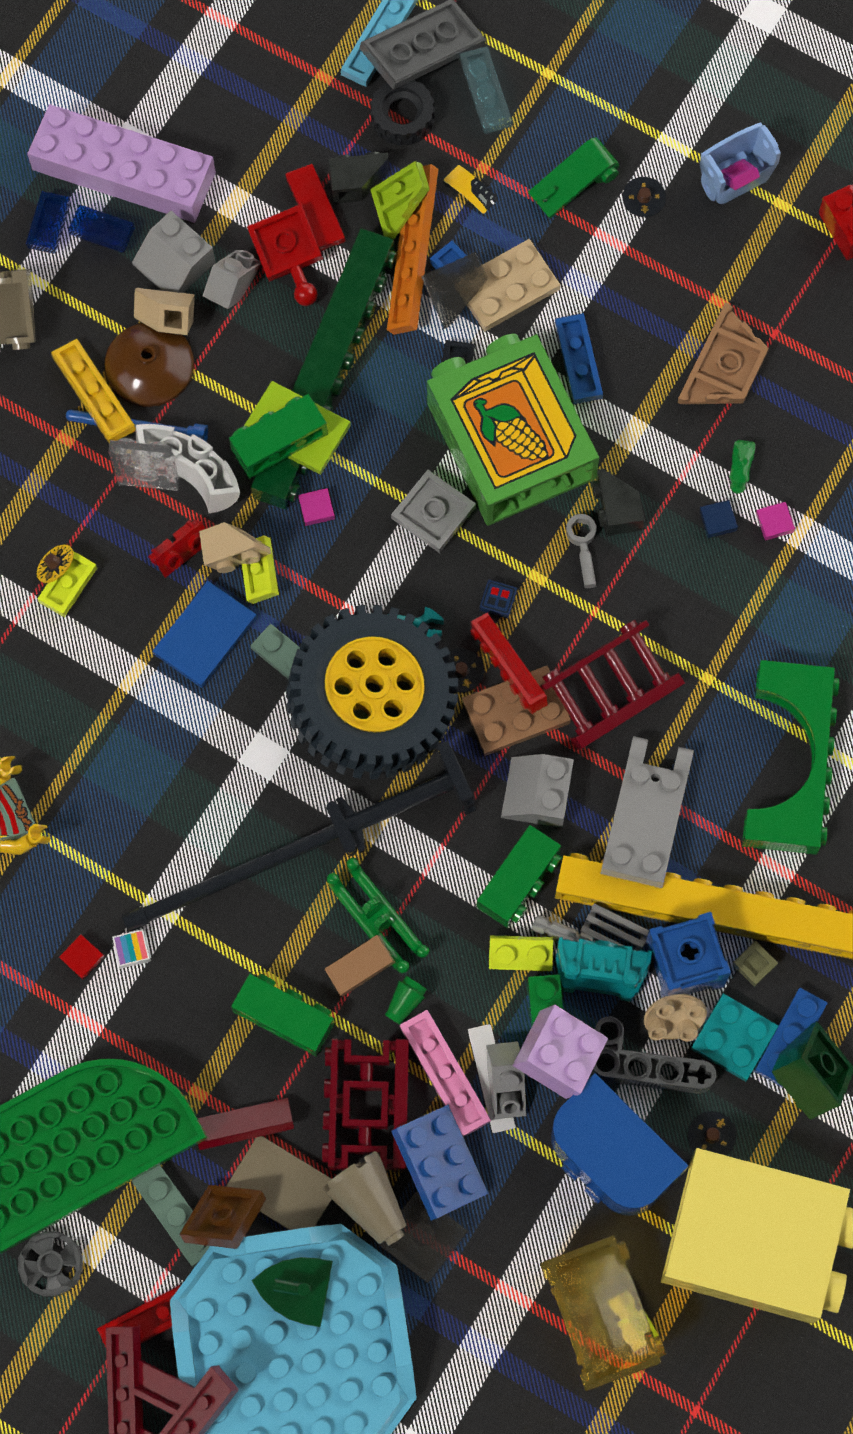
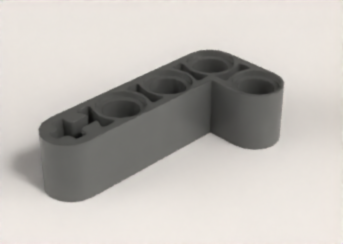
(652, 1063)

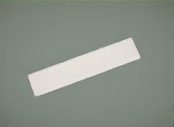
(479, 1038)

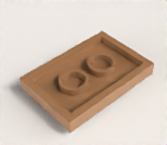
(503, 722)

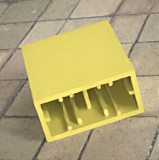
(759, 1237)

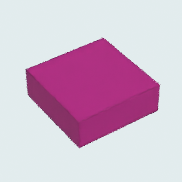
(740, 174)
(316, 507)
(775, 521)

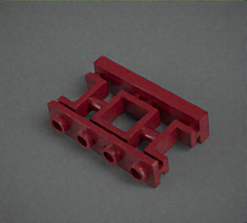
(392, 1105)

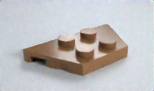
(725, 363)

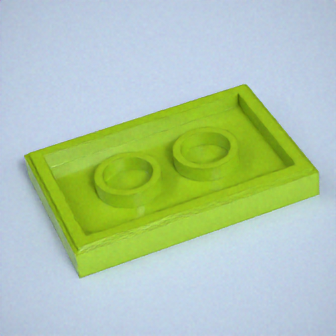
(316, 454)

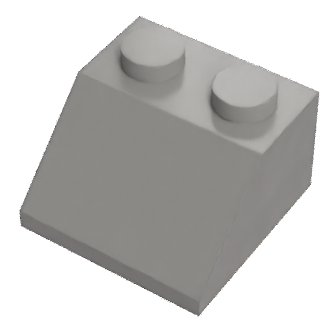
(173, 255)
(538, 789)

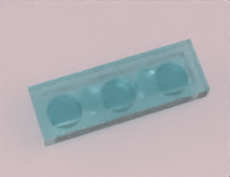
(486, 90)

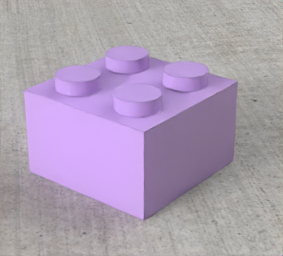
(560, 1051)

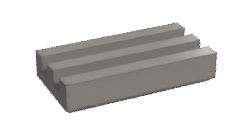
(596, 909)

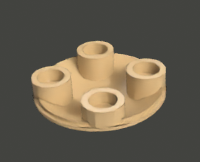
(675, 1017)

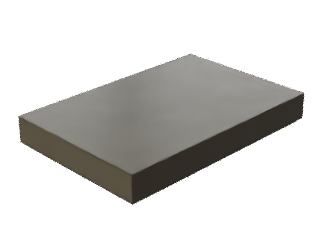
(289, 1184)

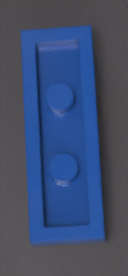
(578, 358)
(800, 1015)

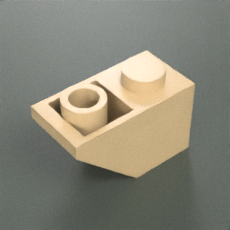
(164, 310)
(229, 547)

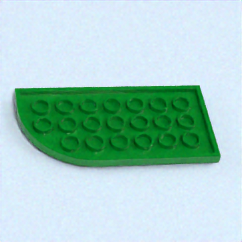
(84, 1140)

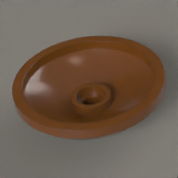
(149, 380)

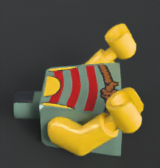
(17, 825)

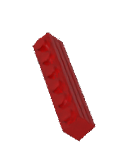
(507, 660)

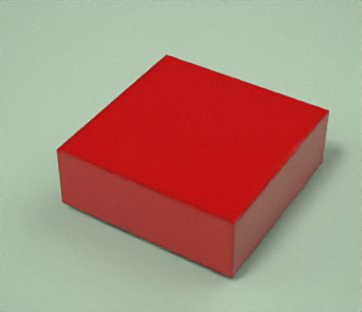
(81, 957)

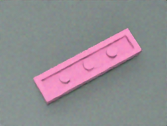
(445, 1072)

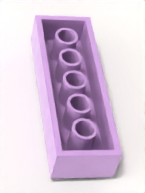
(121, 163)

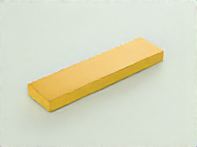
(93, 391)

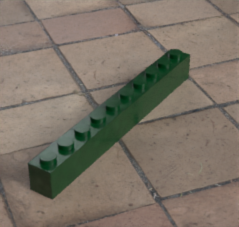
(333, 350)

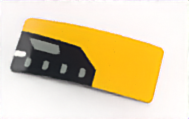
(471, 188)

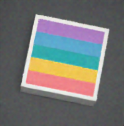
(131, 949)

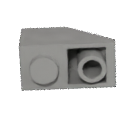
(231, 278)
(505, 1081)

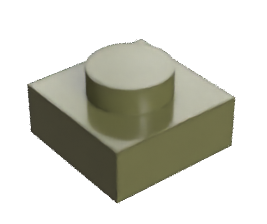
(755, 963)

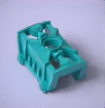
(601, 967)

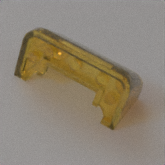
(603, 1312)

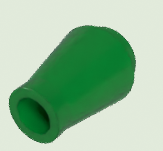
(405, 999)

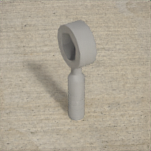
(585, 554)

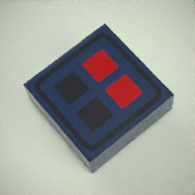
(498, 599)

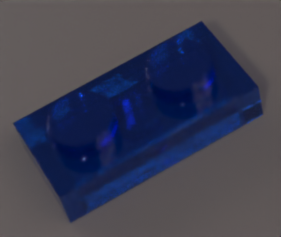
(48, 222)
(101, 228)

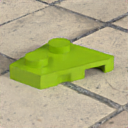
(399, 197)

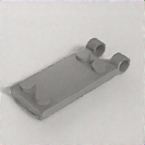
(646, 817)

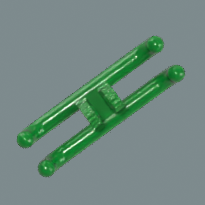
(376, 914)

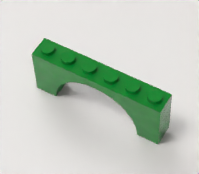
(807, 696)

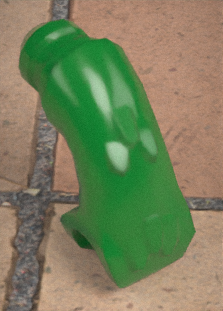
(742, 459)

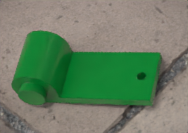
(584, 166)

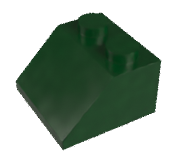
(813, 1071)

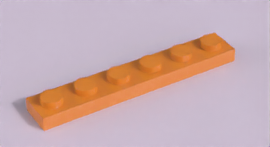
(412, 262)

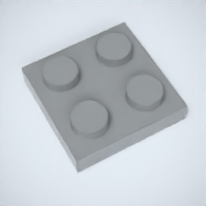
(433, 511)

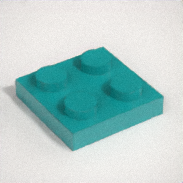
(734, 1037)

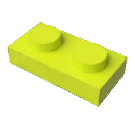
(260, 577)
(63, 592)
(521, 953)

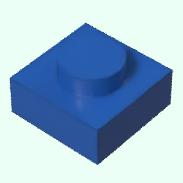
(446, 255)

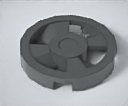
(50, 1264)

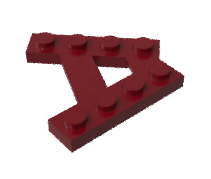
(133, 1380)

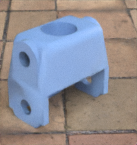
(752, 144)

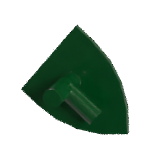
(296, 1288)

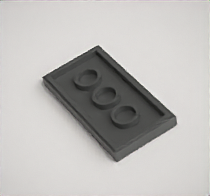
(422, 43)

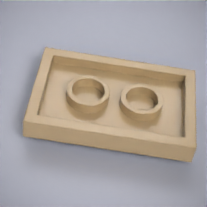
(513, 284)

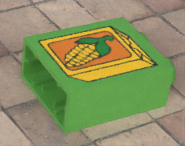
(511, 427)

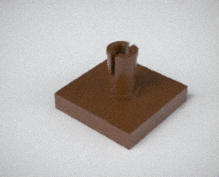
(223, 1216)

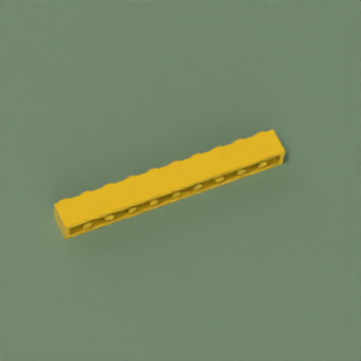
(733, 911)

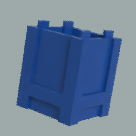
(679, 973)

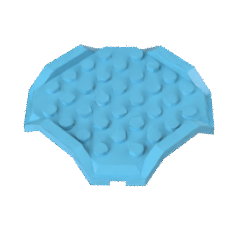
(289, 1374)

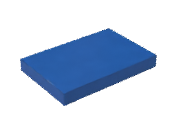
(204, 634)

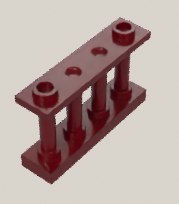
(637, 698)

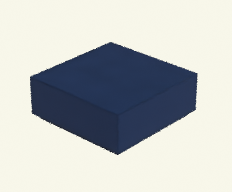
(718, 519)

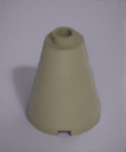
(369, 1199)

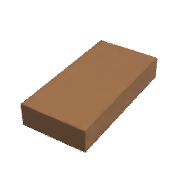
(359, 965)

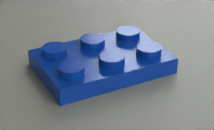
(439, 1162)

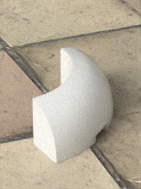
(196, 464)

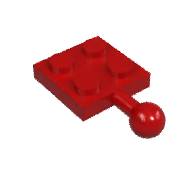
(287, 246)

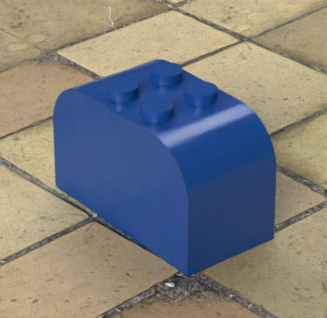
(613, 1150)

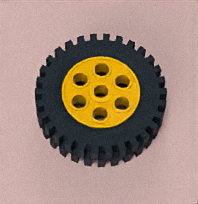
(380, 740)

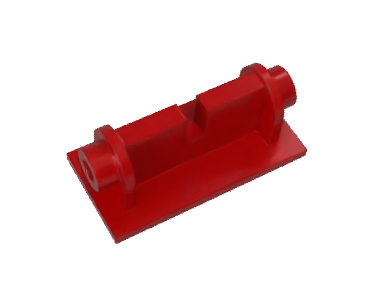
(170, 555)

